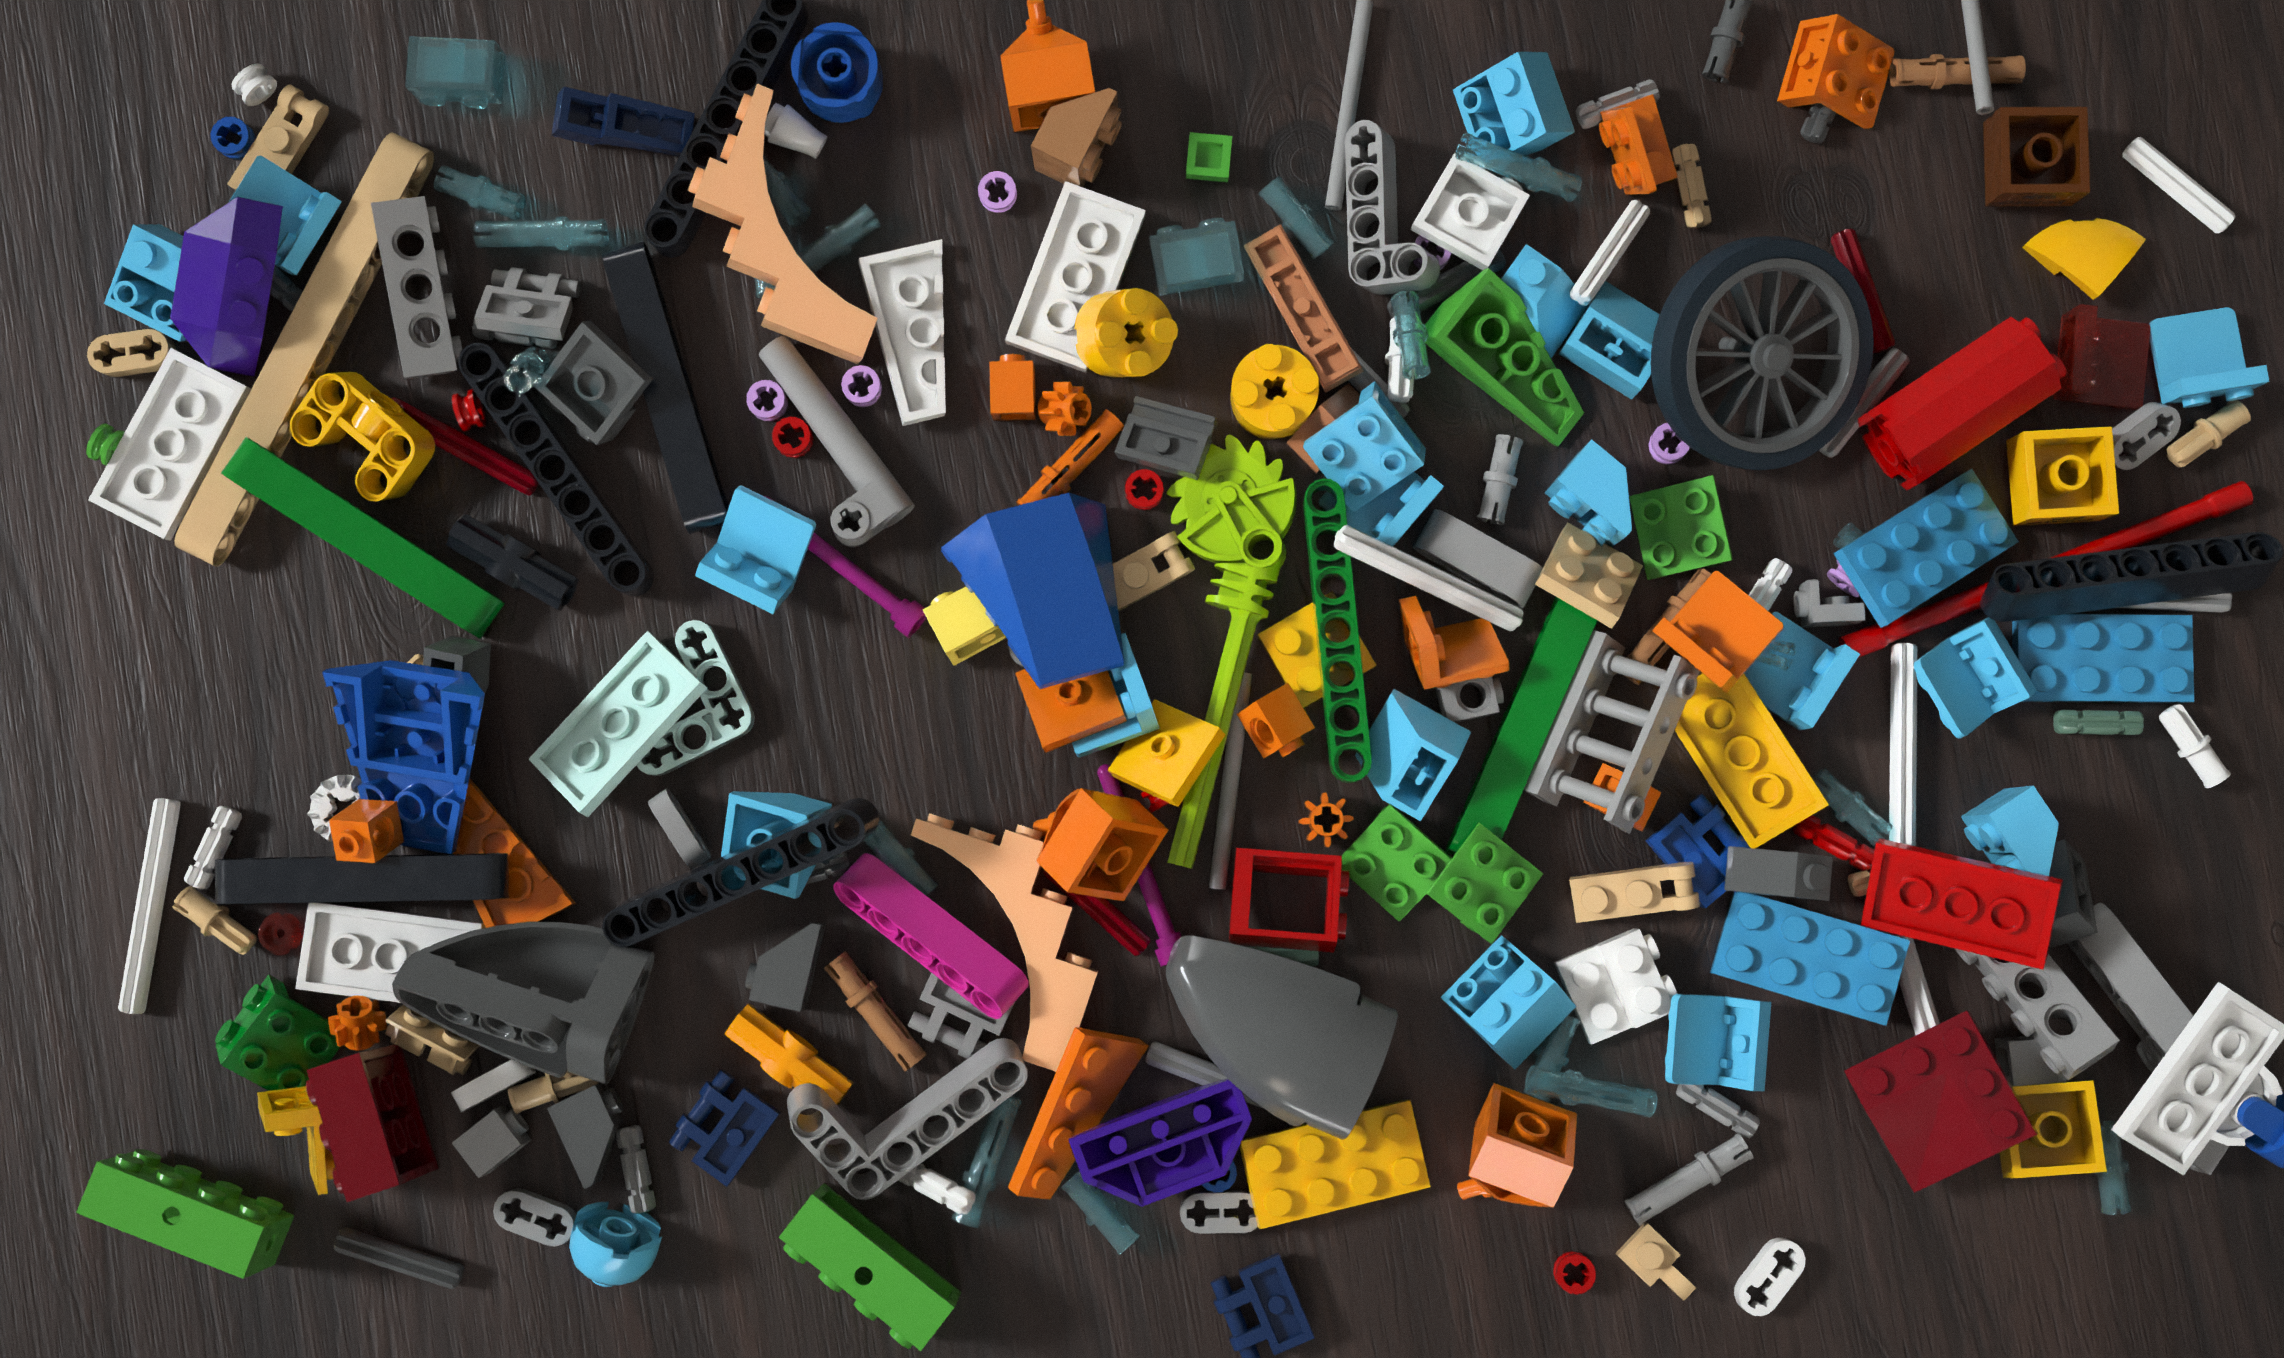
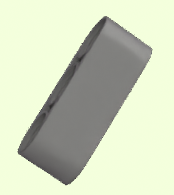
(1478, 558)

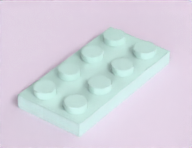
(617, 724)

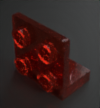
(2102, 359)

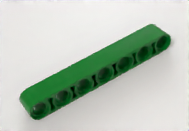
(362, 537)
(1330, 652)
(1525, 723)

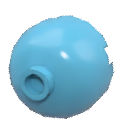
(613, 1245)

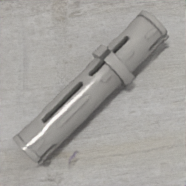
(1689, 1179)

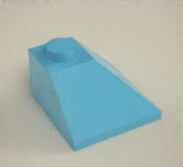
(1545, 295)
(761, 814)

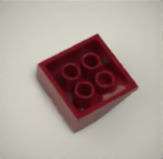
(1941, 1101)
(371, 1121)

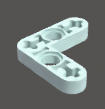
(709, 718)

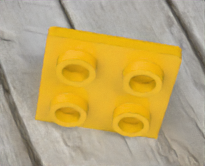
(286, 1114)

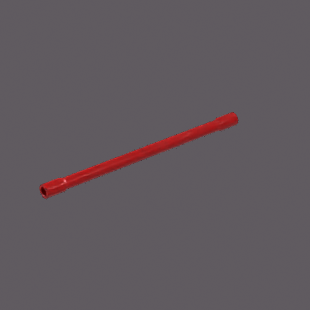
(2210, 506)

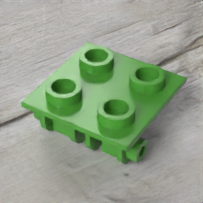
(1681, 528)
(1394, 862)
(1484, 883)

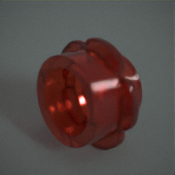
(269, 936)

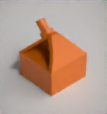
(1044, 69)
(1098, 843)
(1520, 1150)

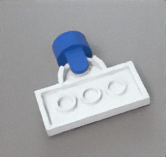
(2212, 1087)

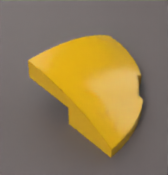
(2086, 251)

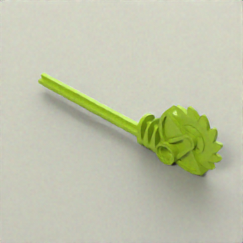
(1226, 514)

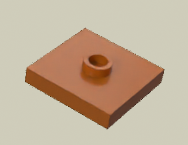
(1071, 708)

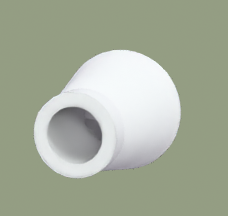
(792, 131)

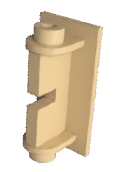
(415, 1032)

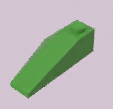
(1495, 346)

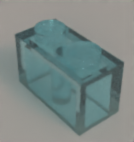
(455, 71)
(1196, 256)

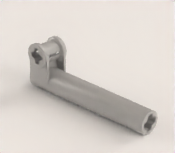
(879, 496)

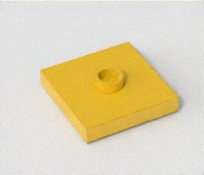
(1170, 757)

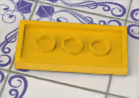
(1747, 760)
(1312, 1173)

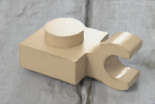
(1652, 1259)

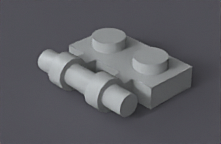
(527, 304)
(949, 1001)

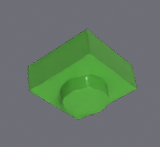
(1208, 157)

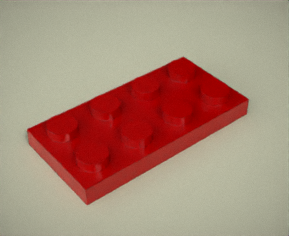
(1961, 903)

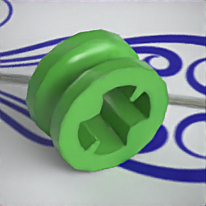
(103, 443)

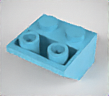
(1516, 104)
(147, 278)
(1614, 340)
(1595, 494)
(1412, 753)
(2014, 829)
(1508, 1001)

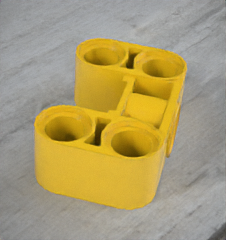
(372, 421)

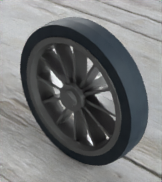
(1762, 353)

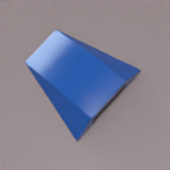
(1046, 584)
(411, 742)

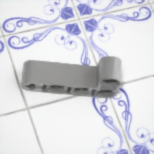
(1380, 206)
(2133, 986)

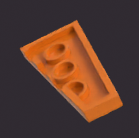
(532, 888)
(1077, 1100)

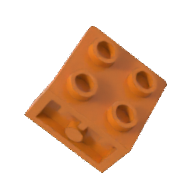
(1837, 67)
(1637, 146)
(1720, 631)
(1451, 651)

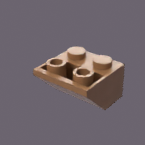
(1074, 137)

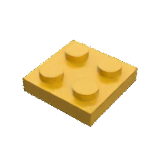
(1295, 653)

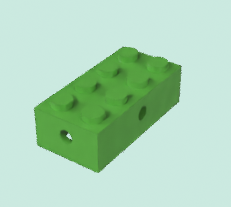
(186, 1212)
(896, 1287)

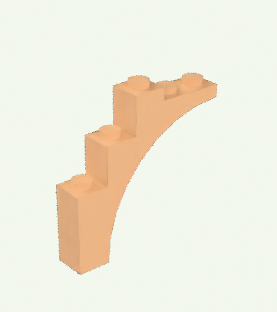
(739, 194)
(1010, 872)

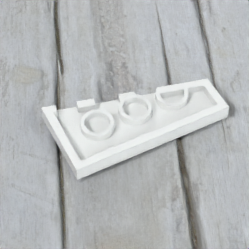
(908, 301)

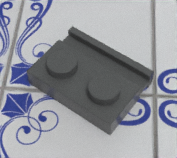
(1166, 437)

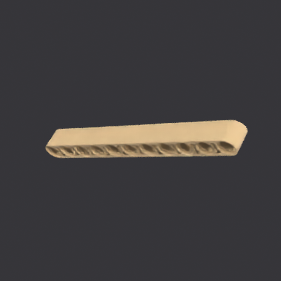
(303, 347)

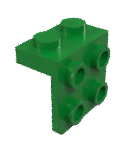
(274, 1039)

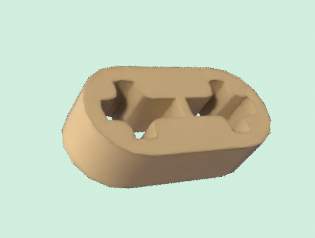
(129, 343)

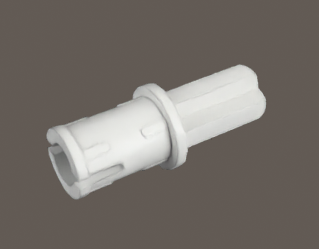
(1399, 388)
(2194, 745)

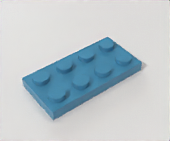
(1925, 548)
(2107, 657)
(1810, 957)

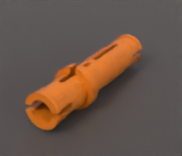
(1105, 427)

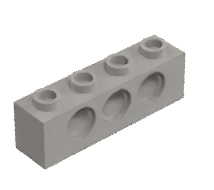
(391, 222)
(2067, 1054)

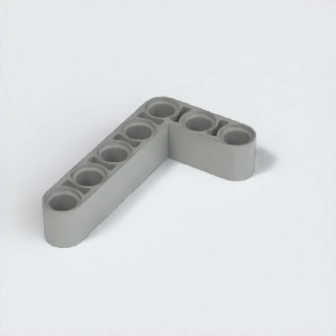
(906, 1124)

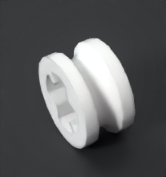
(254, 84)

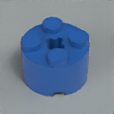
(820, 56)

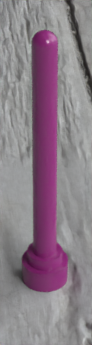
(906, 614)
(1148, 885)

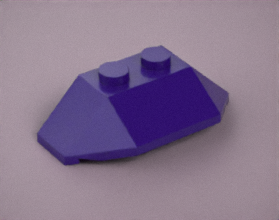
(227, 283)
(1165, 1144)

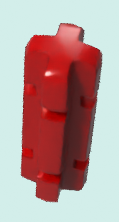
(1835, 842)

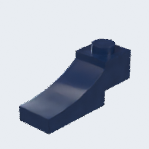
(621, 122)

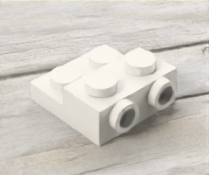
(1470, 212)
(1616, 985)

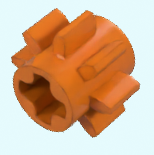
(1064, 408)
(1332, 810)
(357, 1023)

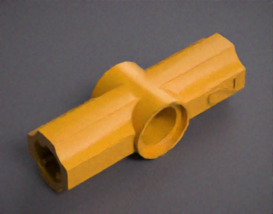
(785, 1054)

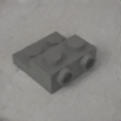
(593, 384)

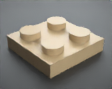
(1589, 575)

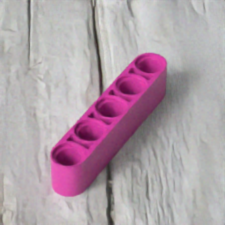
(931, 936)

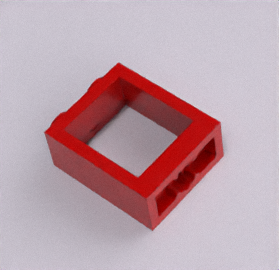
(1295, 864)

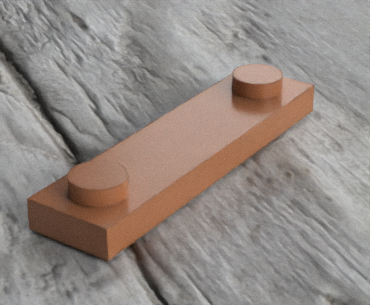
(1303, 308)

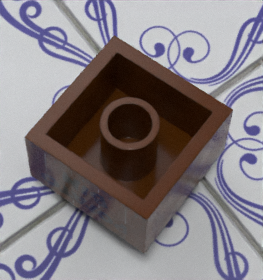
(2036, 156)

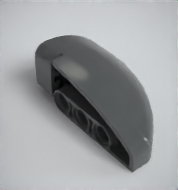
(533, 993)
(1283, 1030)

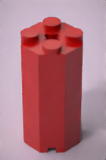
(1962, 401)

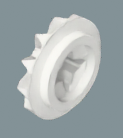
(322, 801)

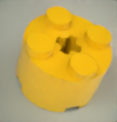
(1124, 333)
(1268, 368)

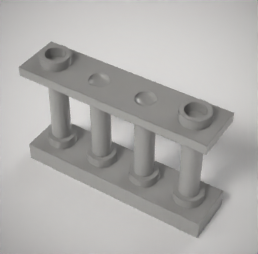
(1576, 715)

